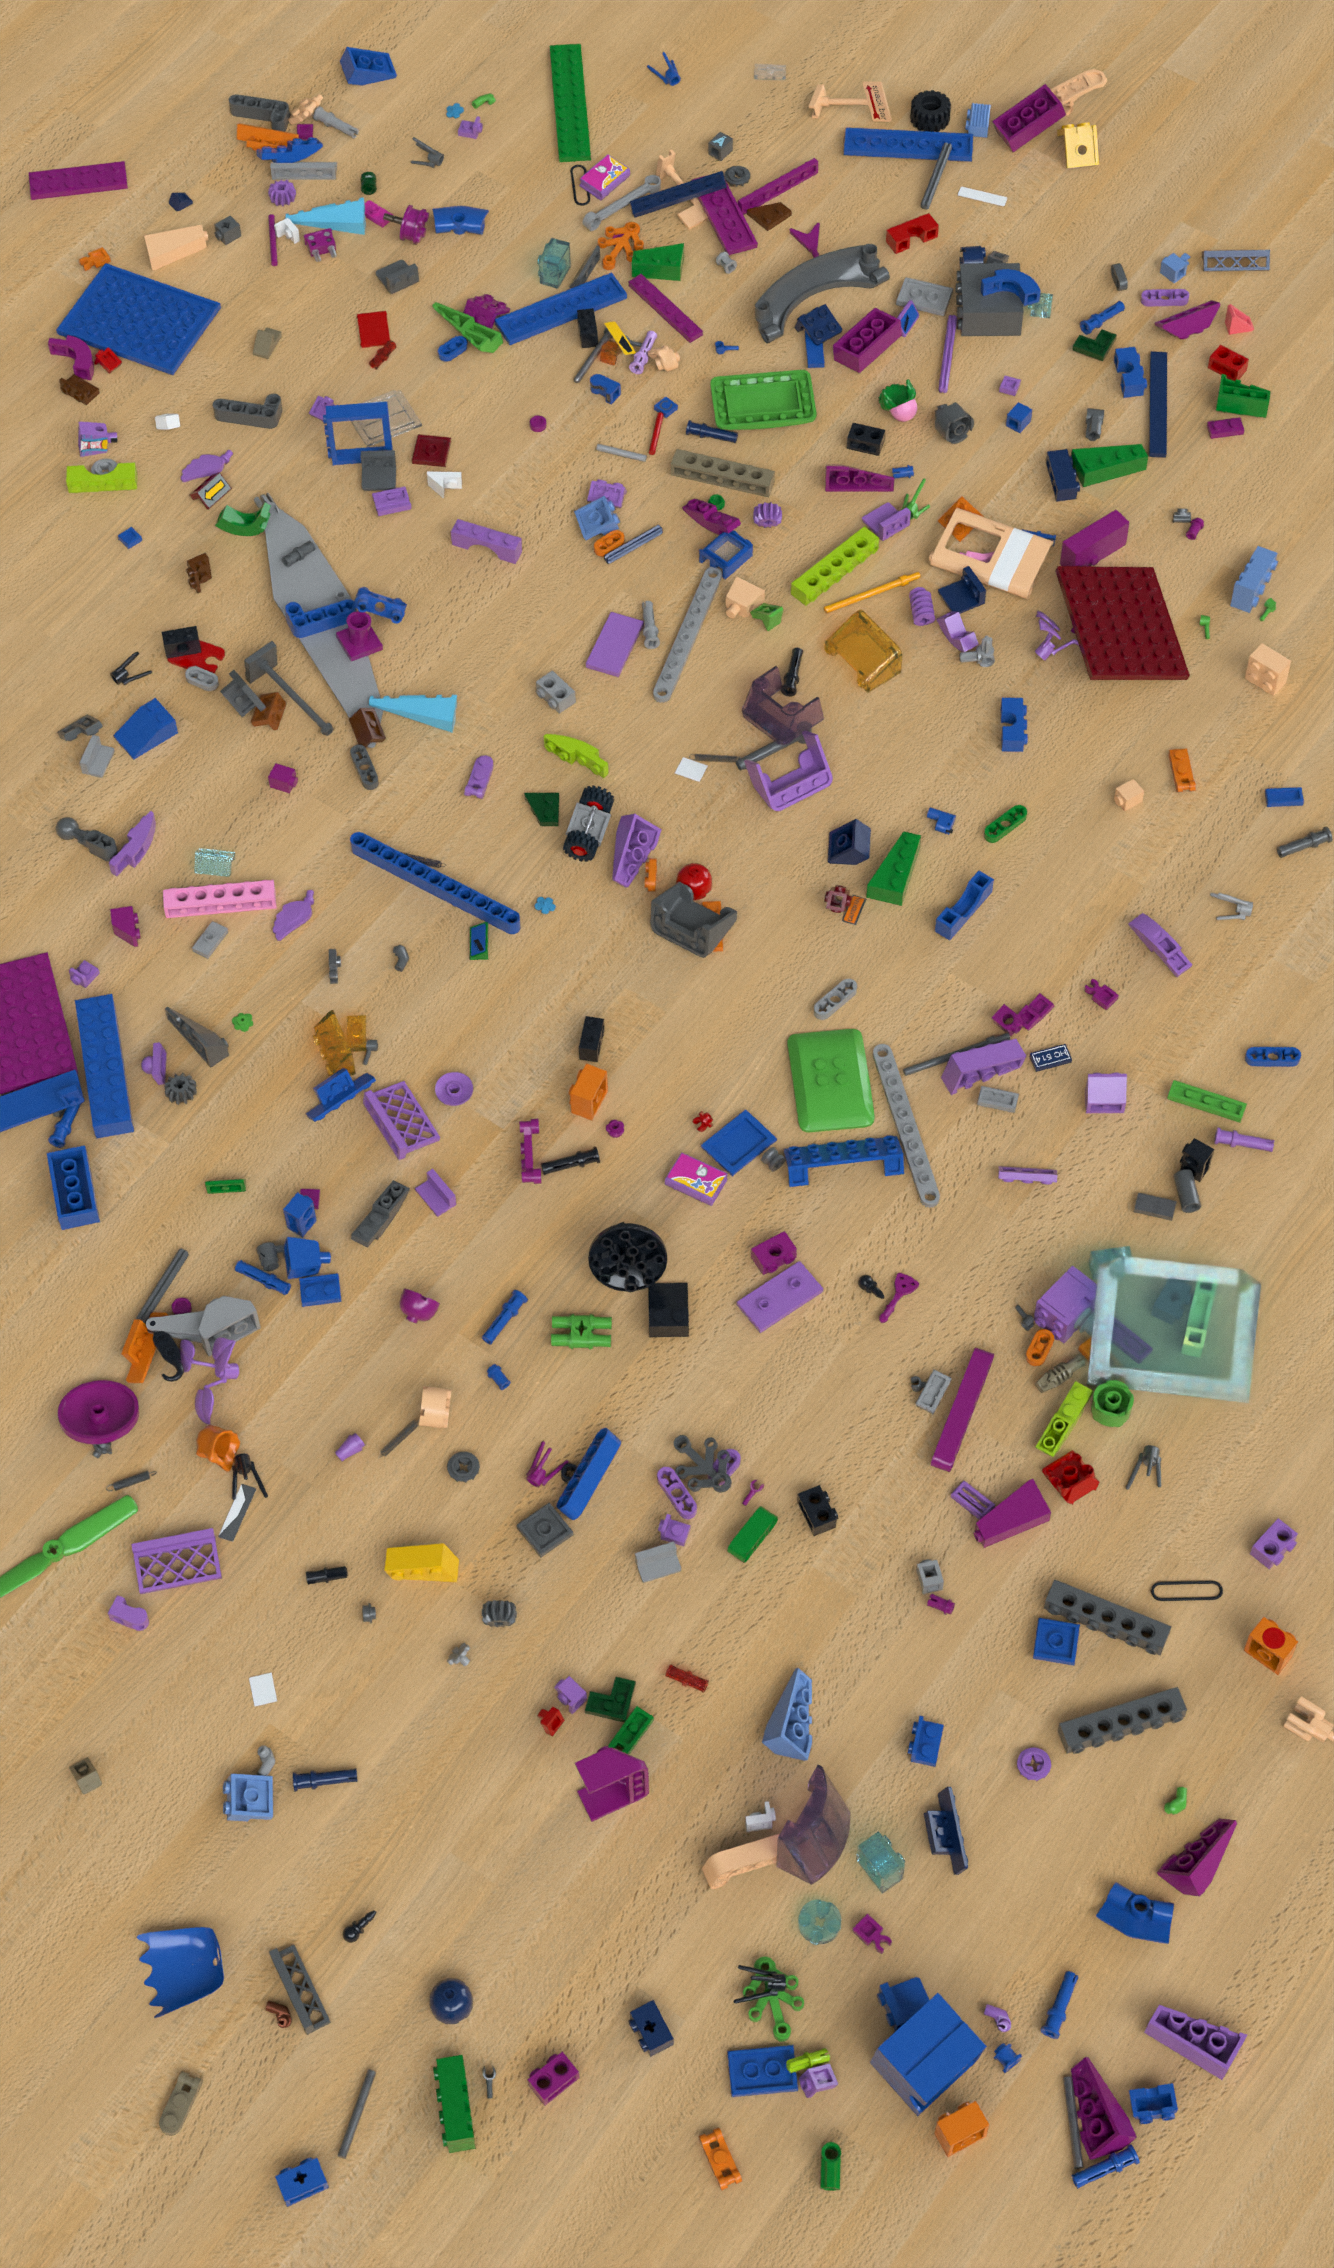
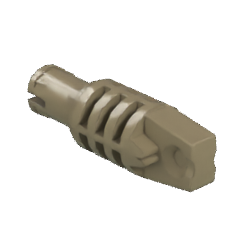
(1059, 1374)

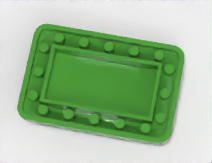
(763, 400)
(830, 1080)

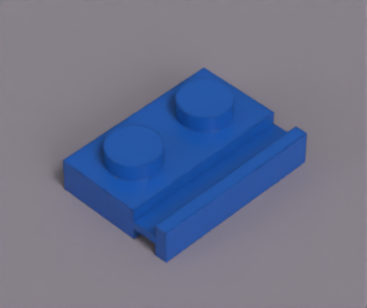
(320, 1290)

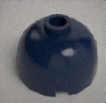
(451, 2001)

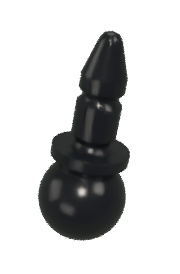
(870, 1286)
(352, 1932)

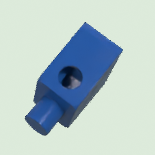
(303, 1257)

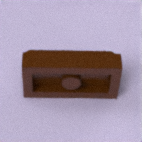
(366, 727)

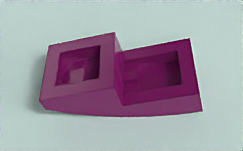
(1035, 1011)

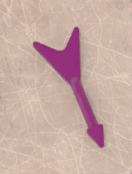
(809, 240)

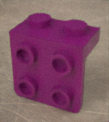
(485, 309)

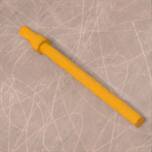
(901, 581)

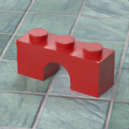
(922, 227)

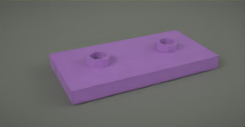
(779, 1296)

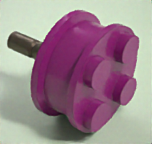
(411, 224)

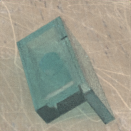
(213, 862)

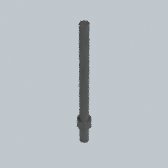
(945, 1058)

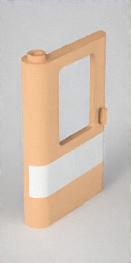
(1012, 564)

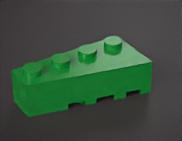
(1108, 462)
(895, 872)

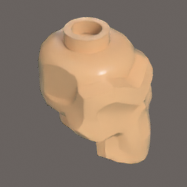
(665, 358)

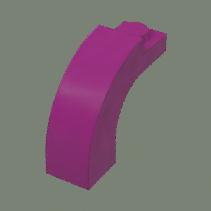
(76, 349)

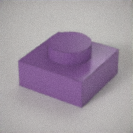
(1010, 385)

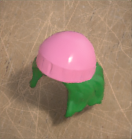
(899, 401)

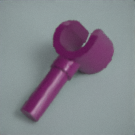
(752, 1492)

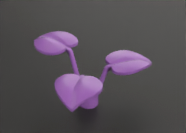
(1047, 646)
(221, 1353)

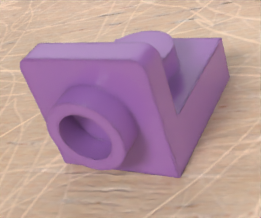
(470, 129)
(319, 407)
(83, 974)
(674, 1531)
(817, 2080)

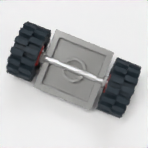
(588, 823)

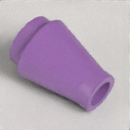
(351, 1446)

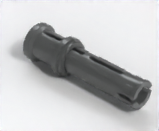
(1311, 840)

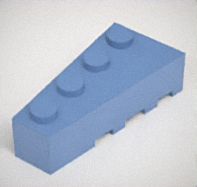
(1253, 579)

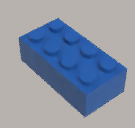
(73, 1187)

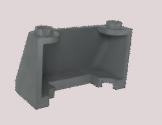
(689, 923)

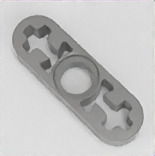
(834, 1006)

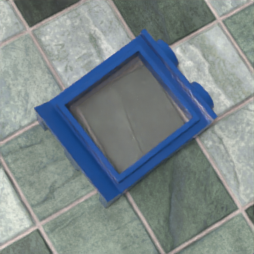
(727, 552)

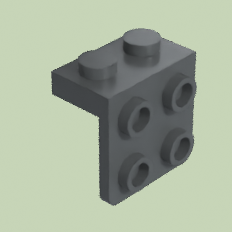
(398, 276)
(378, 470)

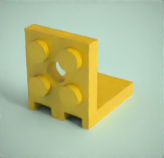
(1076, 136)

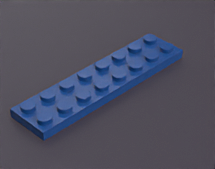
(906, 144)
(560, 308)

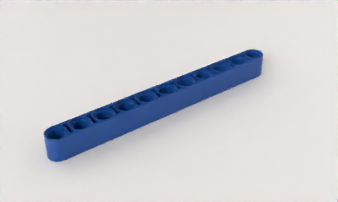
(435, 883)

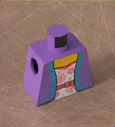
(94, 438)

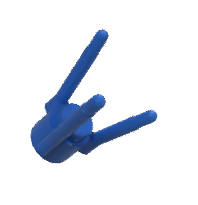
(671, 75)

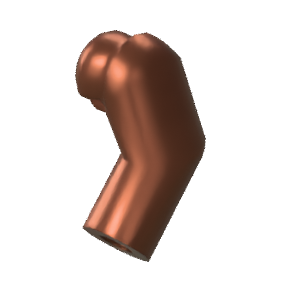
(282, 2013)

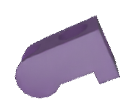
(128, 1616)

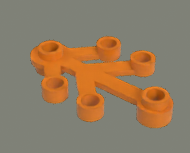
(631, 230)

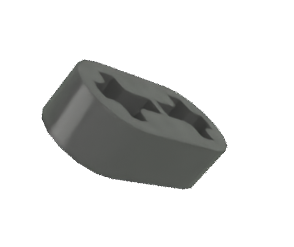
(1119, 277)

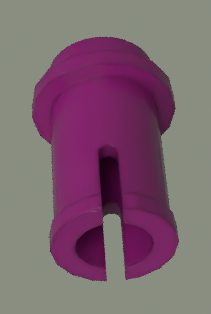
(1196, 525)
(941, 1604)

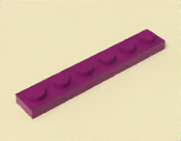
(779, 185)
(665, 308)

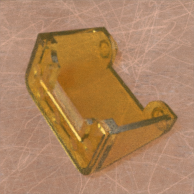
(866, 650)

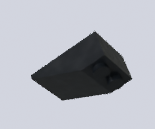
(668, 1310)

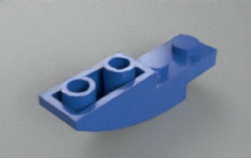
(293, 152)

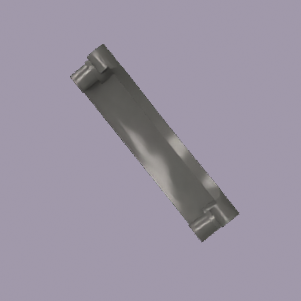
(840, 268)

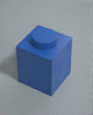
(1019, 417)

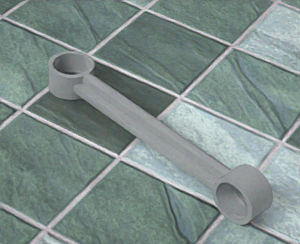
(593, 220)

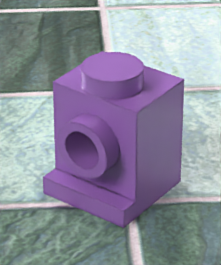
(570, 1693)

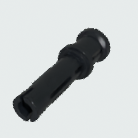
(788, 683)
(580, 1159)

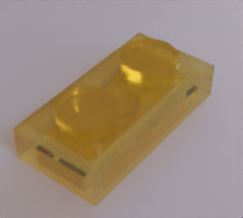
(356, 1033)

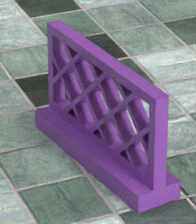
(388, 1128)
(171, 1544)

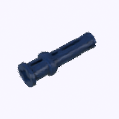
(705, 431)
(314, 1779)

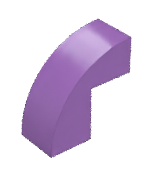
(955, 632)

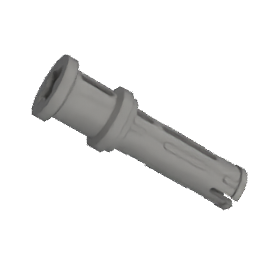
(330, 120)
(650, 630)

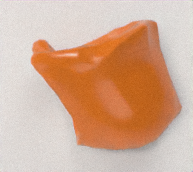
(218, 1446)

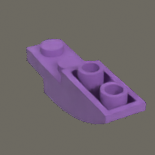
(139, 842)
(1161, 943)

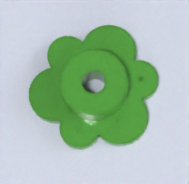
(242, 1022)

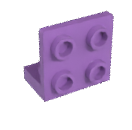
(887, 520)

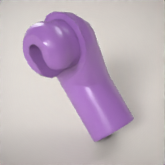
(1001, 2017)

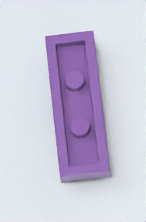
(1027, 1175)

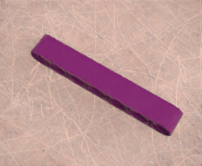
(962, 1409)

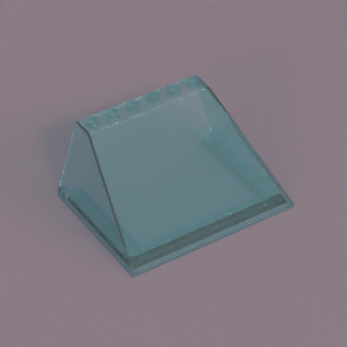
(1150, 1308)

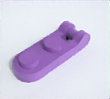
(479, 777)

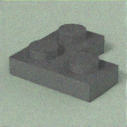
(86, 725)

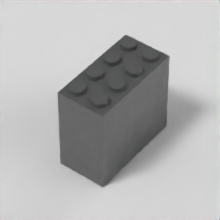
(989, 314)

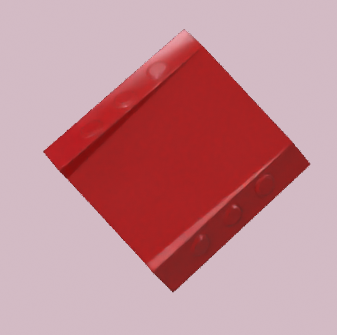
(1071, 1477)

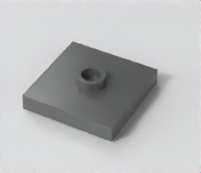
(545, 1530)

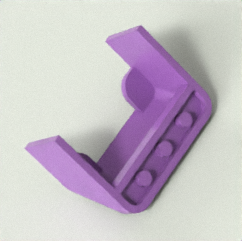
(797, 785)

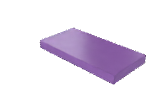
(614, 644)

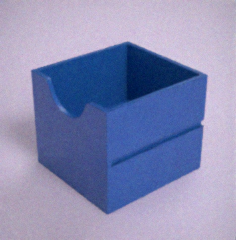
(927, 2054)

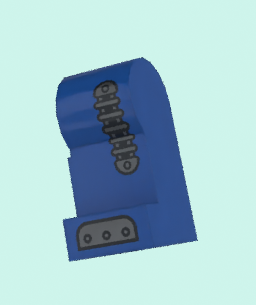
(606, 387)

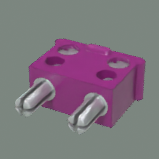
(320, 243)

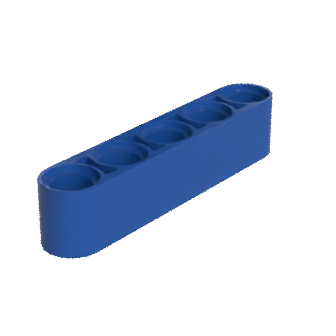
(588, 1474)

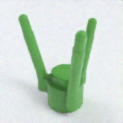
(912, 506)

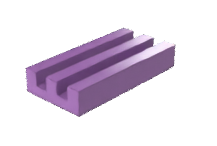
(968, 1506)

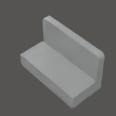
(96, 758)
(657, 1562)

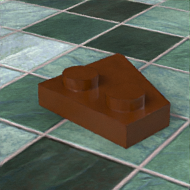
(769, 215)

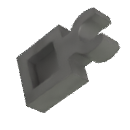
(334, 963)

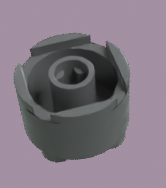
(953, 423)

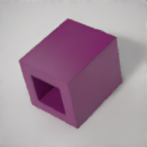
(282, 778)

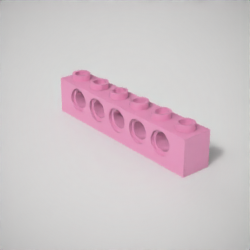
(234, 898)

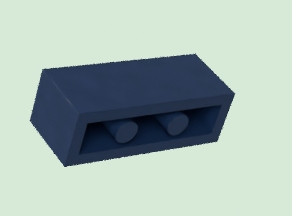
(1062, 475)

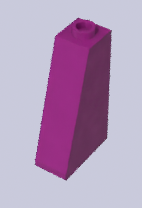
(1013, 1516)

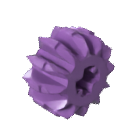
(282, 192)
(767, 515)

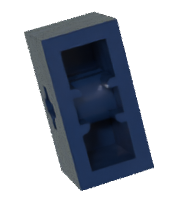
(650, 2016)

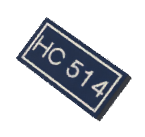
(1050, 1057)

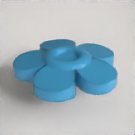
(454, 111)
(545, 905)

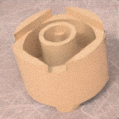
(435, 1407)

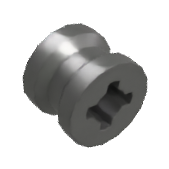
(773, 1159)

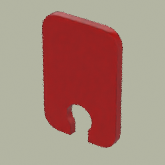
(198, 659)

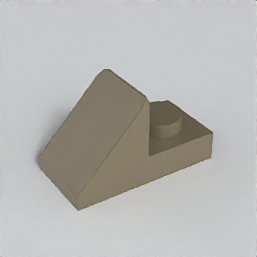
(266, 342)
(85, 1775)

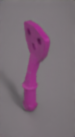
(899, 1293)

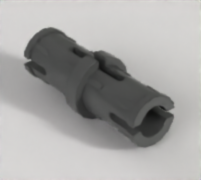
(298, 553)

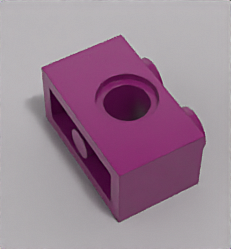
(779, 1244)

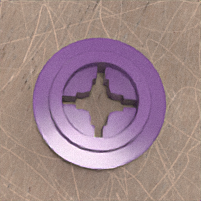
(1040, 1757)

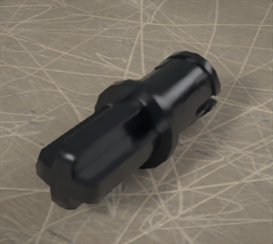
(326, 1575)

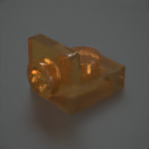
(609, 352)

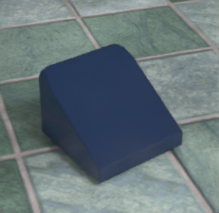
(180, 201)

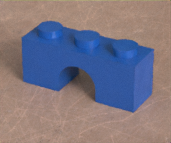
(1132, 381)
(1013, 736)

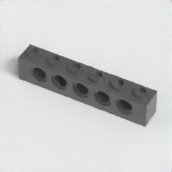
(1102, 1608)
(1129, 1711)

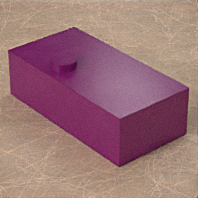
(1029, 118)
(867, 340)
(1095, 541)

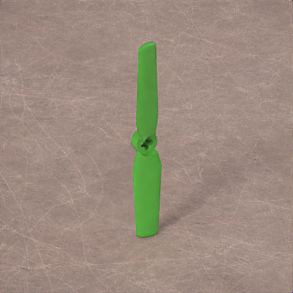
(70, 1542)

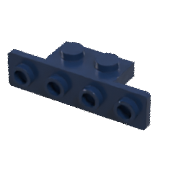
(945, 1831)

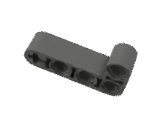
(261, 109)
(249, 413)

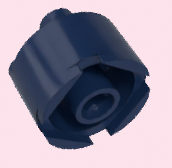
(972, 255)

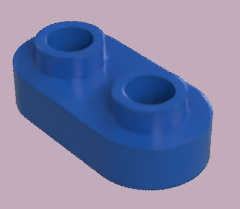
(452, 348)

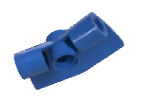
(459, 219)
(1149, 1925)

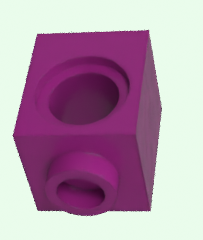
(1002, 1015)

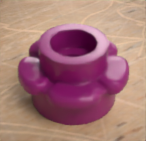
(615, 1133)

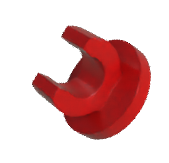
(705, 1119)

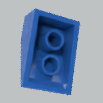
(366, 66)
(146, 729)

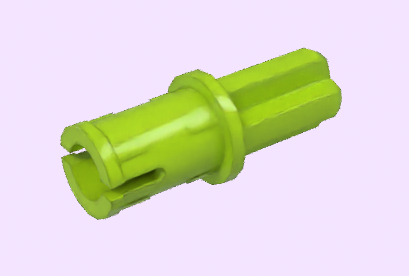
(807, 2060)

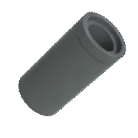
(1187, 1191)

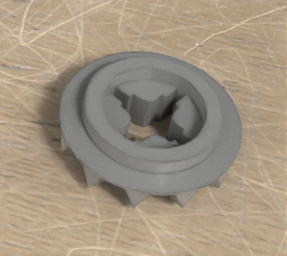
(103, 464)

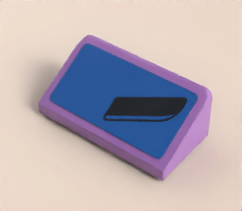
(908, 317)

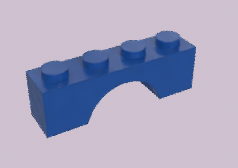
(953, 918)

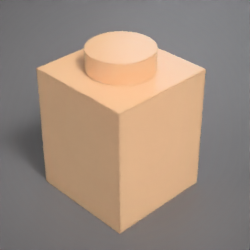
(1129, 795)

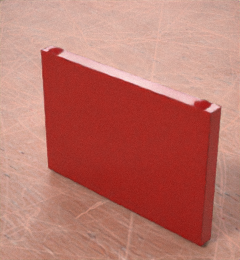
(373, 329)

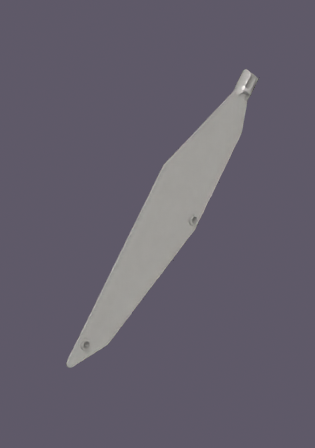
(313, 586)

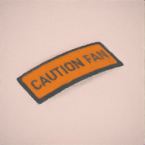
(853, 912)

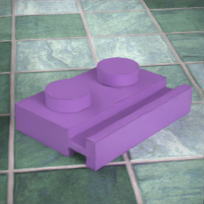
(391, 501)

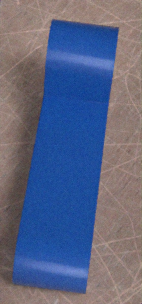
(319, 619)

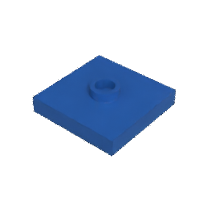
(1056, 1641)

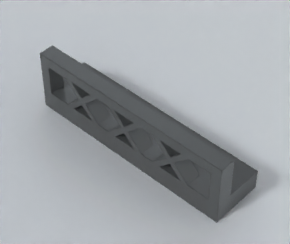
(295, 1998)

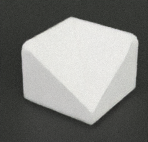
(167, 421)

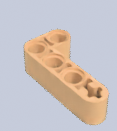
(740, 1859)

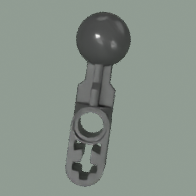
(95, 841)

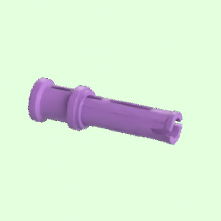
(1233, 1139)

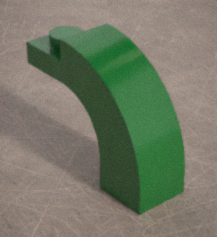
(243, 523)

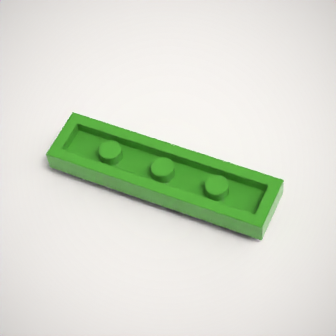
(1207, 1101)

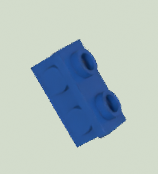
(926, 1742)

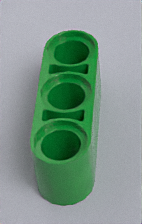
(752, 1534)

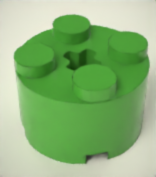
(1112, 1403)

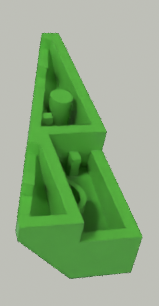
(479, 335)

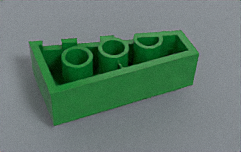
(455, 2104)

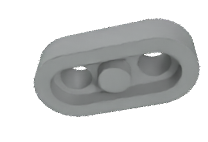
(203, 678)

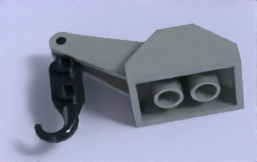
(221, 1318)

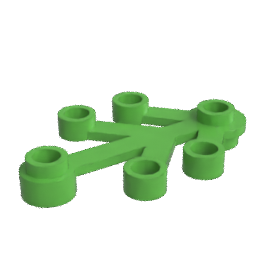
(774, 2002)

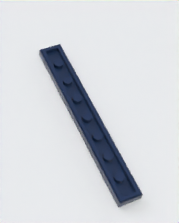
(1158, 405)

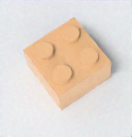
(1267, 669)

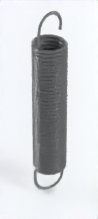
(131, 1481)

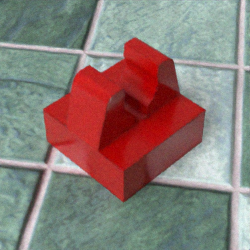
(551, 1720)

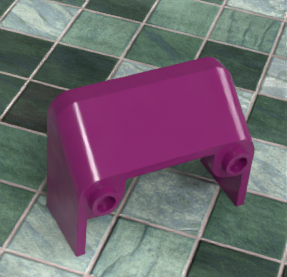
(611, 1781)

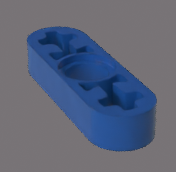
(1267, 1062)

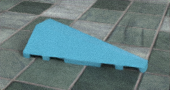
(343, 217)
(431, 711)

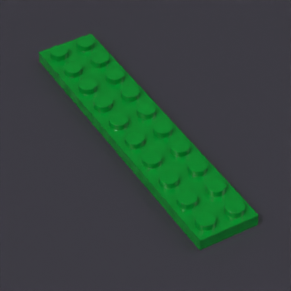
(570, 103)

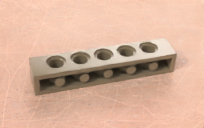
(722, 473)

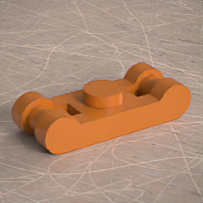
(720, 2159)

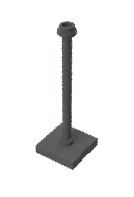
(263, 662)

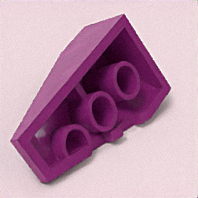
(851, 479)
(1196, 1866)
(1102, 2118)

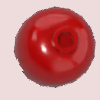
(697, 878)

